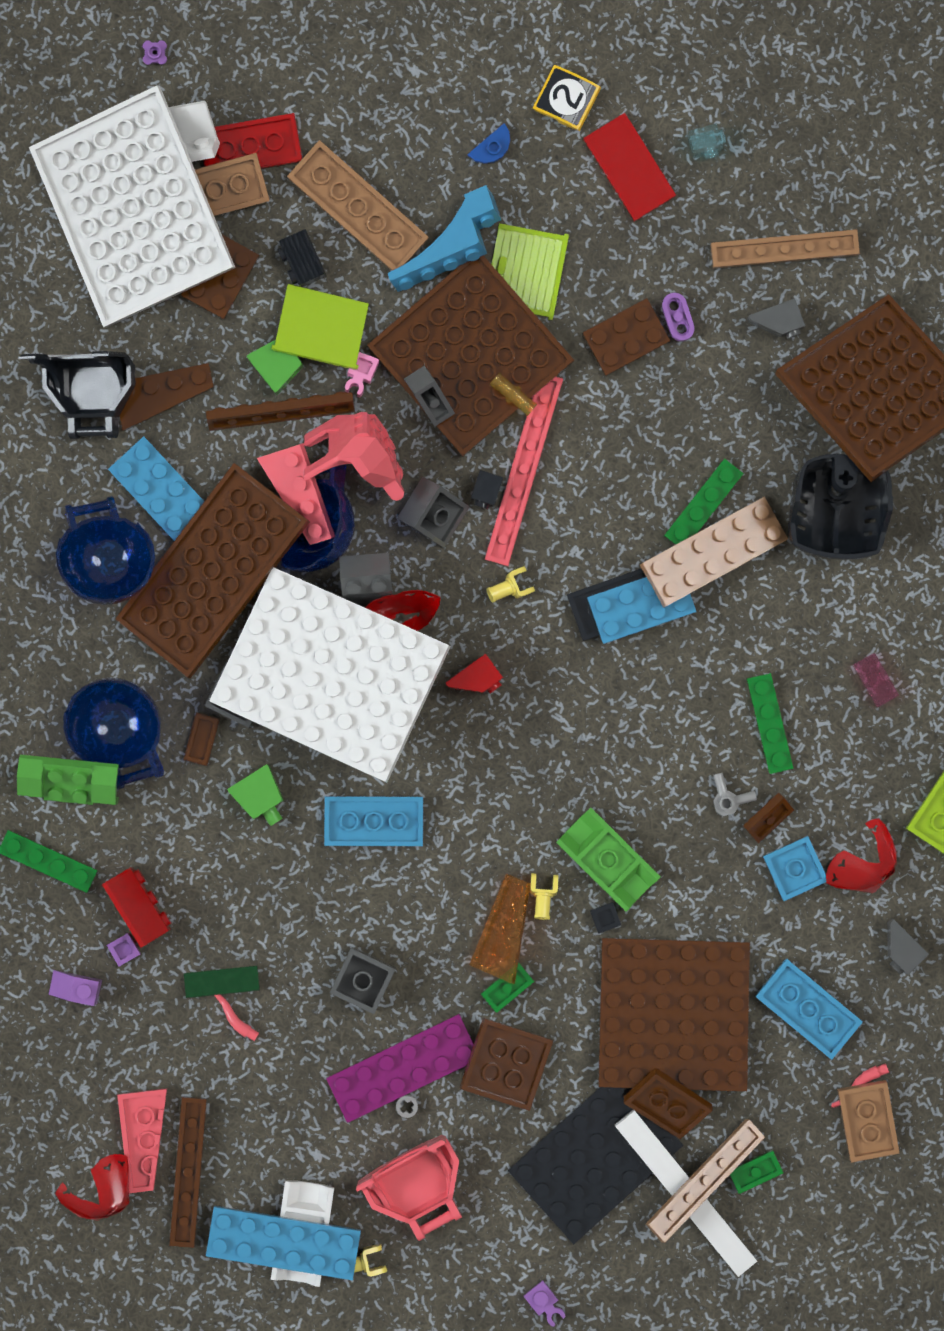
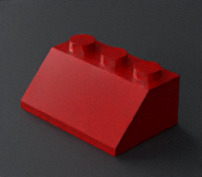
(137, 906)

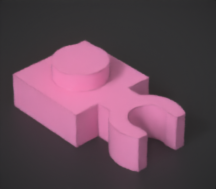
(365, 373)

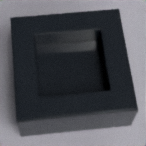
(605, 917)

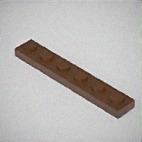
(280, 411)
(188, 1172)

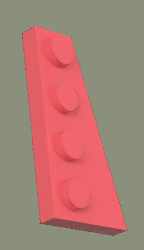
(286, 472)
(141, 1135)

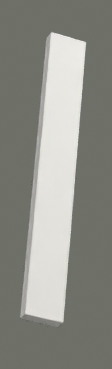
(672, 1178)

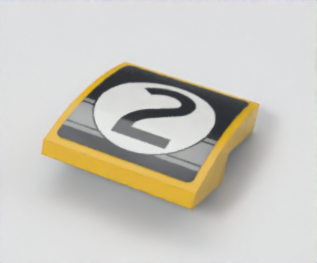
(566, 97)

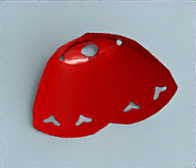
(407, 605)
(864, 875)
(111, 1187)

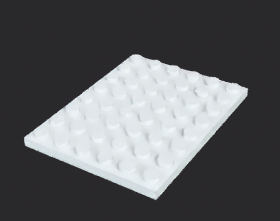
(132, 206)
(330, 674)

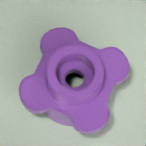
(149, 57)

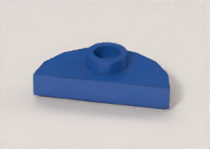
(493, 147)

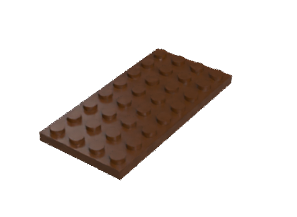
(212, 570)

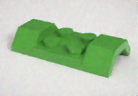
(67, 780)
(607, 859)

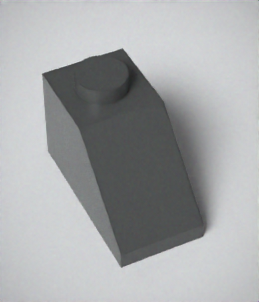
(779, 319)
(429, 396)
(903, 949)

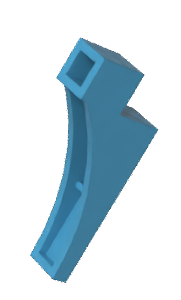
(456, 245)

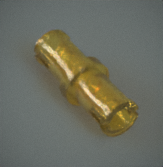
(513, 394)

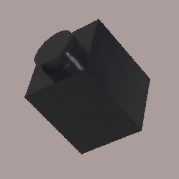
(486, 489)

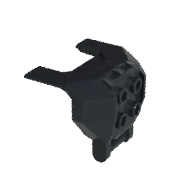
(88, 388)

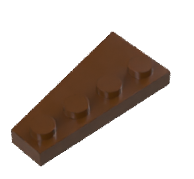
(164, 391)

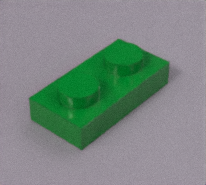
(503, 992)
(756, 1171)

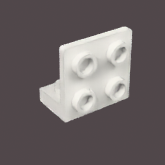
(196, 130)

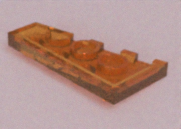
(502, 935)

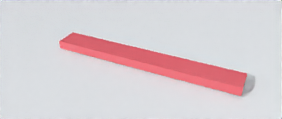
(522, 474)

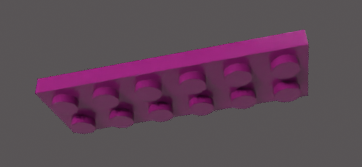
(402, 1068)

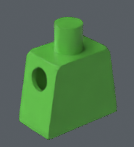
(275, 366)
(259, 795)

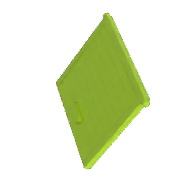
(531, 265)
(321, 327)

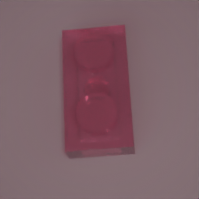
(875, 680)

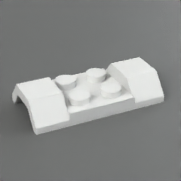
(308, 1203)

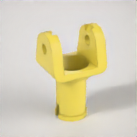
(508, 587)
(543, 898)
(362, 1263)

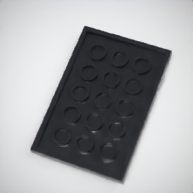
(586, 1163)

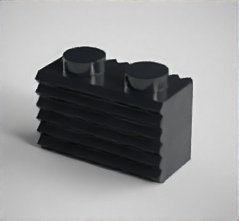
(302, 259)

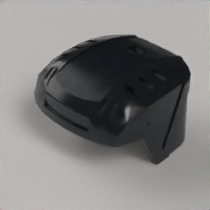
(834, 522)

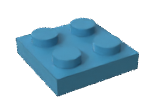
(795, 868)

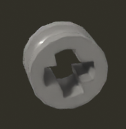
(407, 1098)

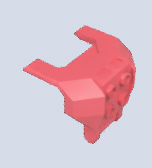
(360, 442)
(415, 1185)

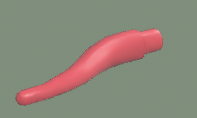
(237, 1024)
(867, 1076)

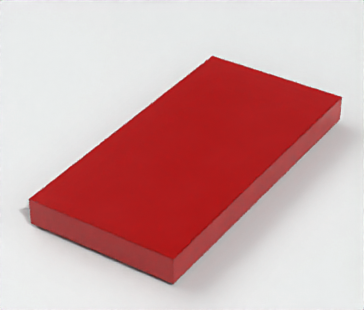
(271, 137)
(629, 167)

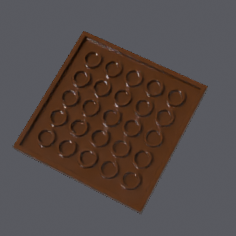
(464, 338)
(872, 386)
(674, 1011)

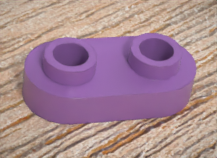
(678, 317)

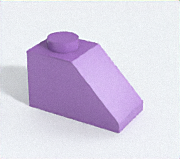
(75, 988)

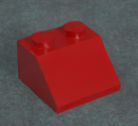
(477, 677)

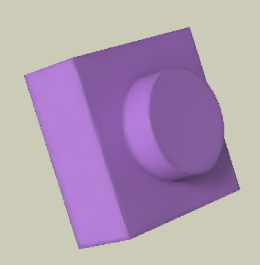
(123, 949)

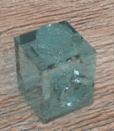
(706, 141)

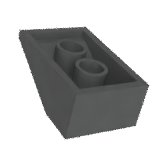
(365, 577)

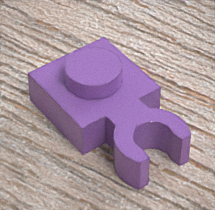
(542, 1300)

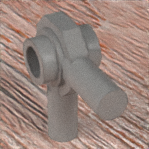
(726, 801)

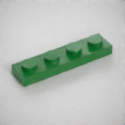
(704, 502)
(769, 723)
(48, 861)

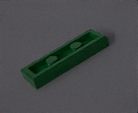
(221, 982)

